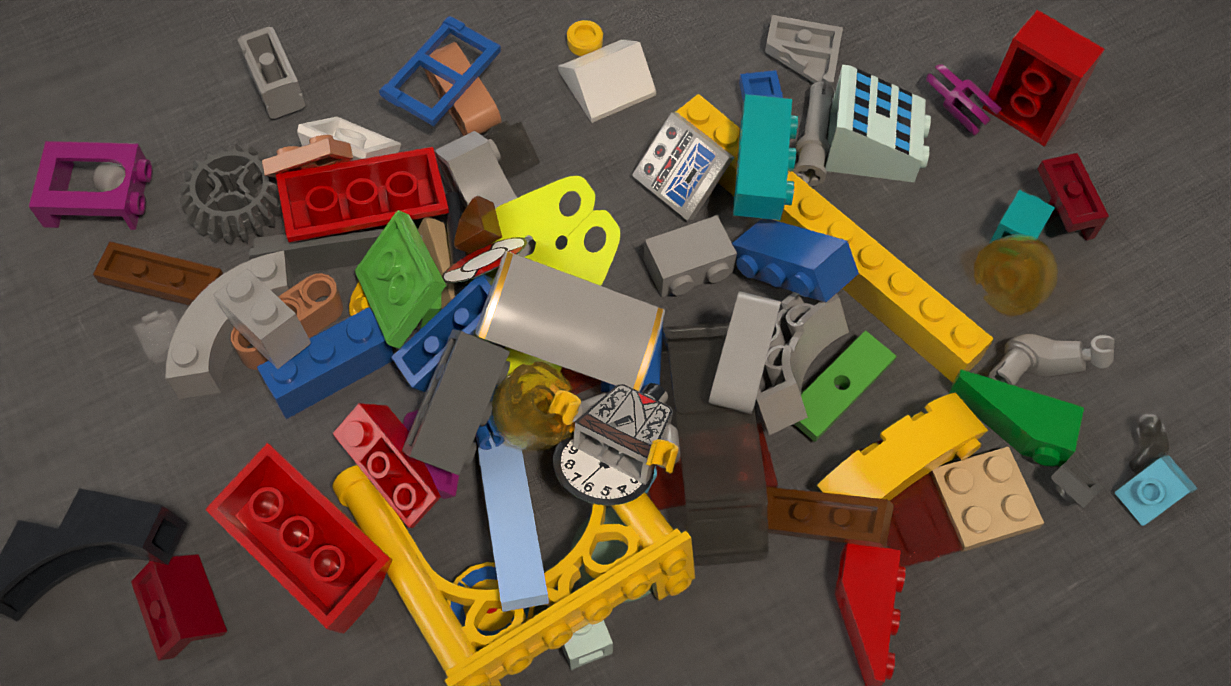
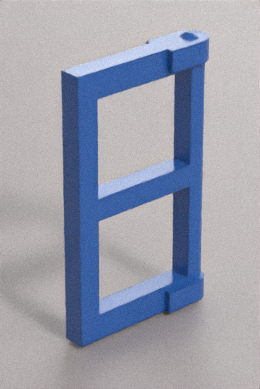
(460, 82)

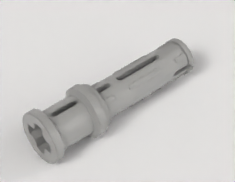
(814, 146)

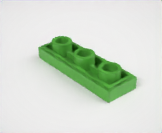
(854, 371)

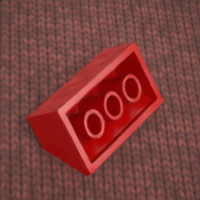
(360, 193)
(302, 539)

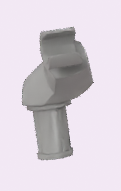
(1049, 357)

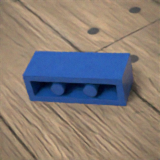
(795, 259)
(423, 351)
(328, 364)

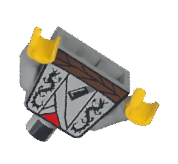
(623, 428)

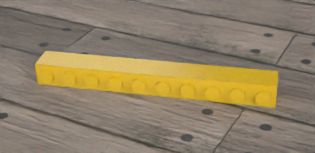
(884, 283)

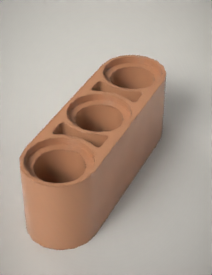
(475, 107)
(312, 315)

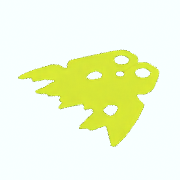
(541, 218)

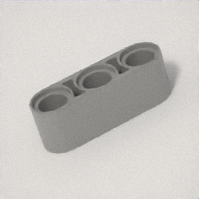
(744, 352)

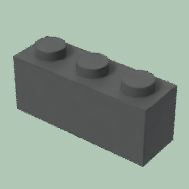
(457, 402)

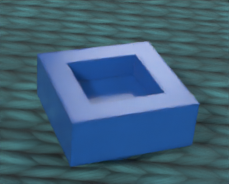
(760, 84)

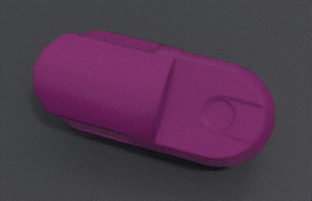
(960, 96)

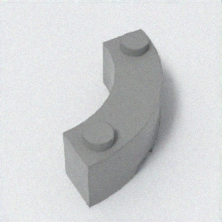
(474, 170)
(204, 332)
(798, 337)

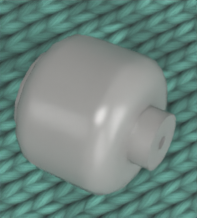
(108, 176)

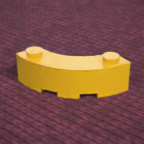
(909, 451)

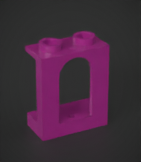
(51, 194)

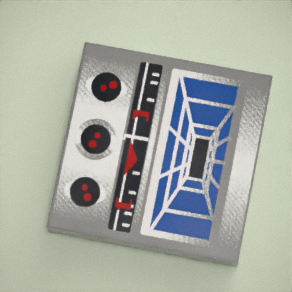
(682, 166)

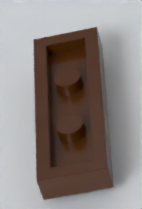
(154, 273)
(829, 516)

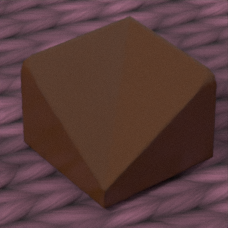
(477, 226)

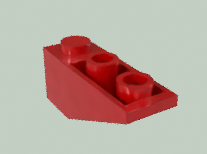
(375, 443)
(866, 599)

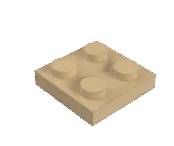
(986, 498)

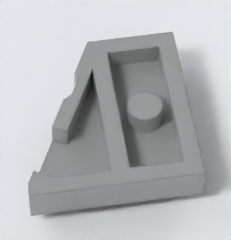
(805, 47)

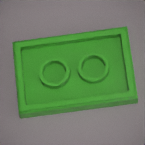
(399, 279)

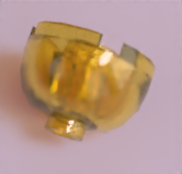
(1016, 273)
(523, 404)

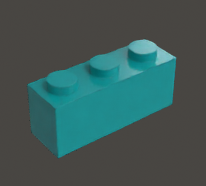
(765, 157)

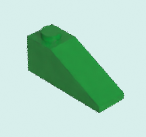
(1025, 419)

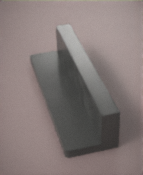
(319, 252)

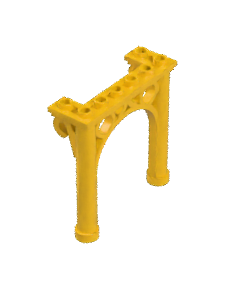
(663, 562)

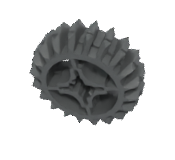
(232, 204)

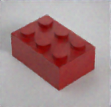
(1042, 77)

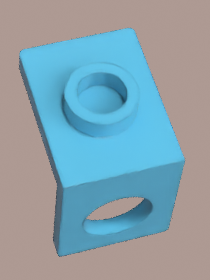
(1155, 489)

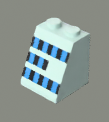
(876, 128)

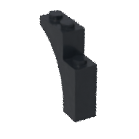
(92, 533)

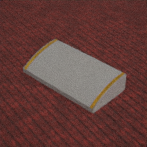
(570, 322)

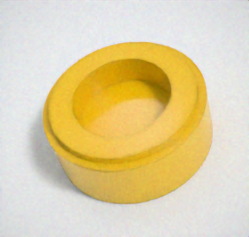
(584, 37)

